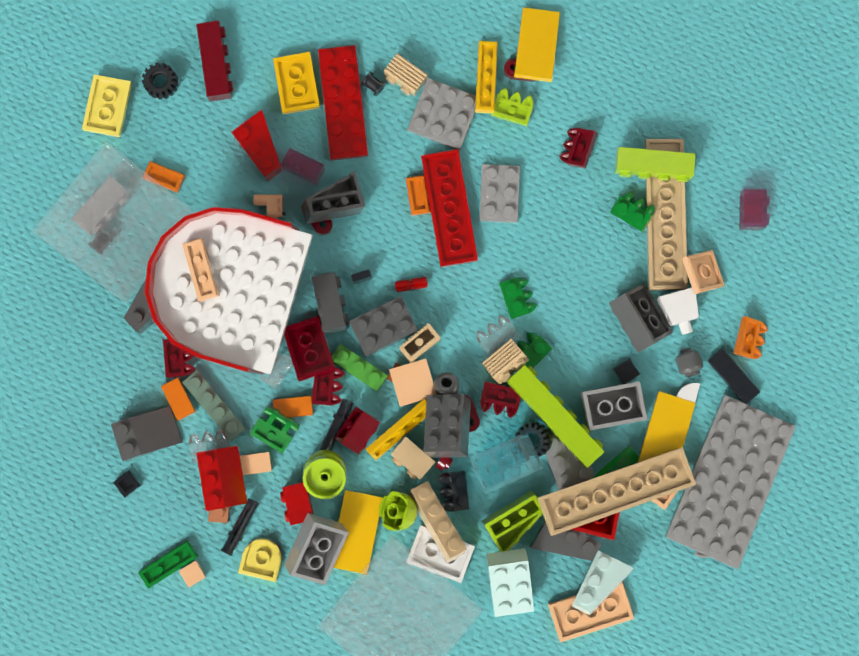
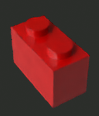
(297, 503)

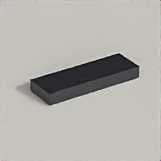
(733, 376)

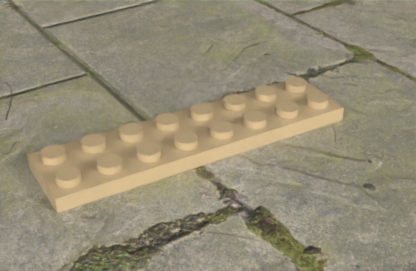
(668, 226)
(616, 491)

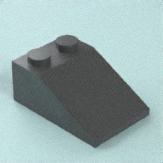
(146, 433)

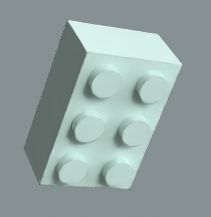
(510, 582)

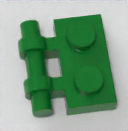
(272, 434)

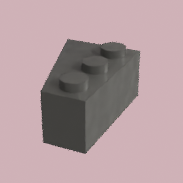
(139, 314)
(567, 543)

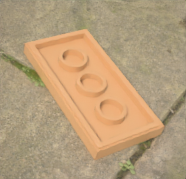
(574, 623)

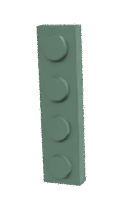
(214, 405)

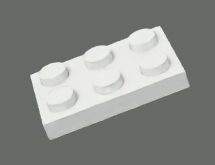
(428, 551)

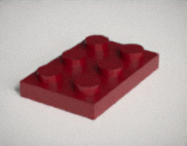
(308, 349)

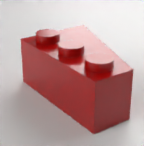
(258, 145)

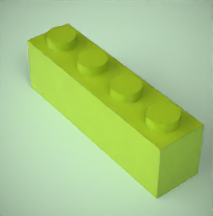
(654, 163)

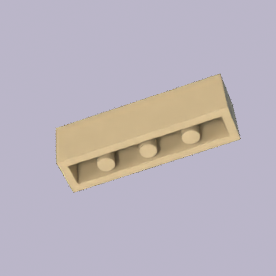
(438, 522)

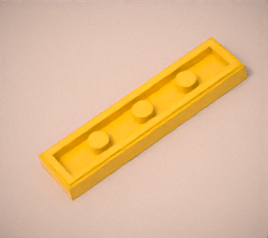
(486, 77)
(398, 431)

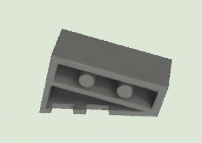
(335, 201)
(330, 303)

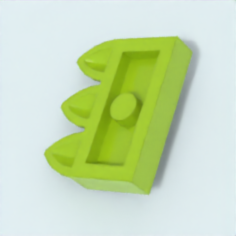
(512, 109)

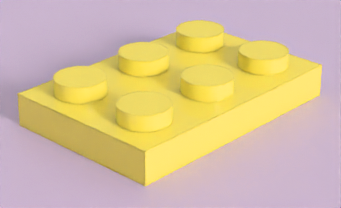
(107, 106)

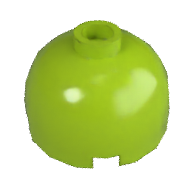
(398, 511)

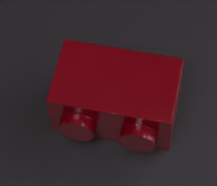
(357, 430)

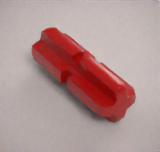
(406, 285)

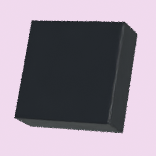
(361, 276)
(626, 371)
(127, 484)

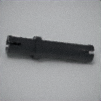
(338, 421)
(239, 527)

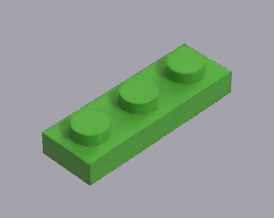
(359, 367)

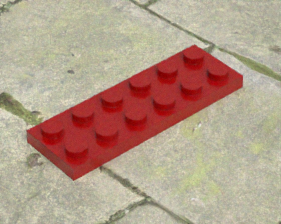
(343, 103)
(449, 208)

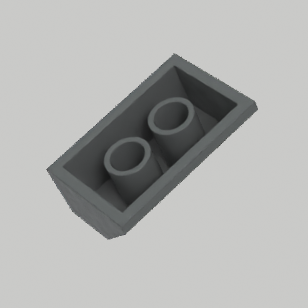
(640, 318)

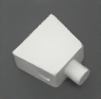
(679, 309)

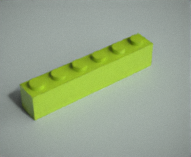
(555, 416)

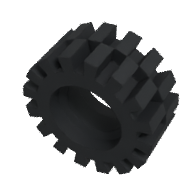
(160, 70)
(542, 433)

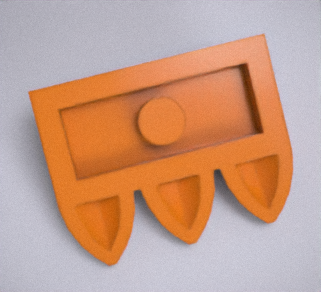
(749, 338)

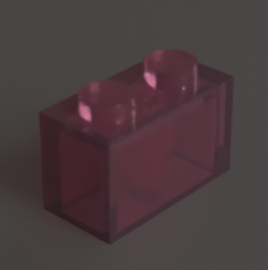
(303, 166)
(753, 209)

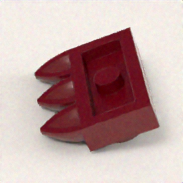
(579, 148)
(175, 360)
(325, 386)
(500, 397)

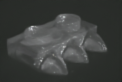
(497, 336)
(207, 443)

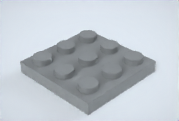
(443, 114)

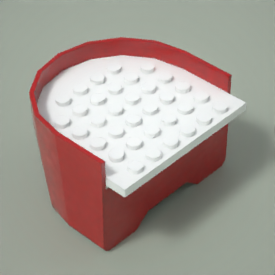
(256, 276)

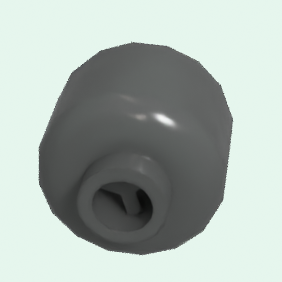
(689, 362)
(446, 384)

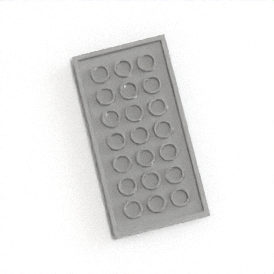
(731, 482)

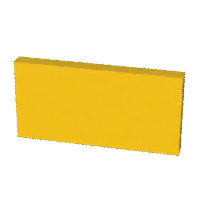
(537, 44)
(666, 426)
(360, 518)

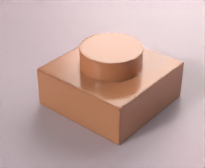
(219, 515)

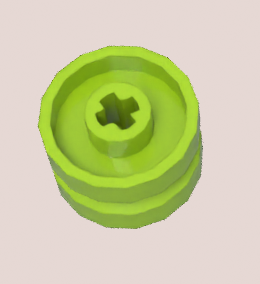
(324, 474)

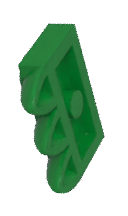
(632, 212)
(516, 298)
(535, 350)

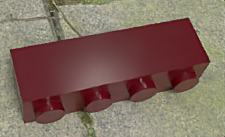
(214, 61)

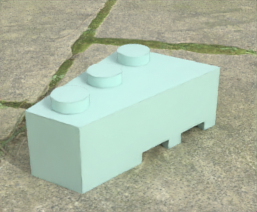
(601, 580)

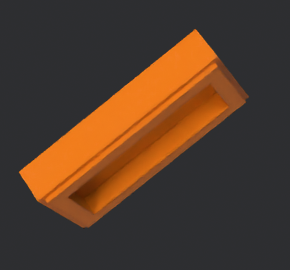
(164, 176)
(417, 195)
(178, 399)
(294, 406)

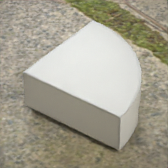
(689, 392)

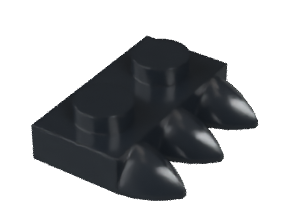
(455, 491)

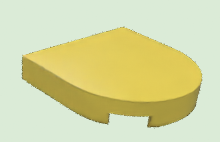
(261, 560)

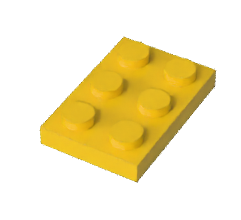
(296, 83)

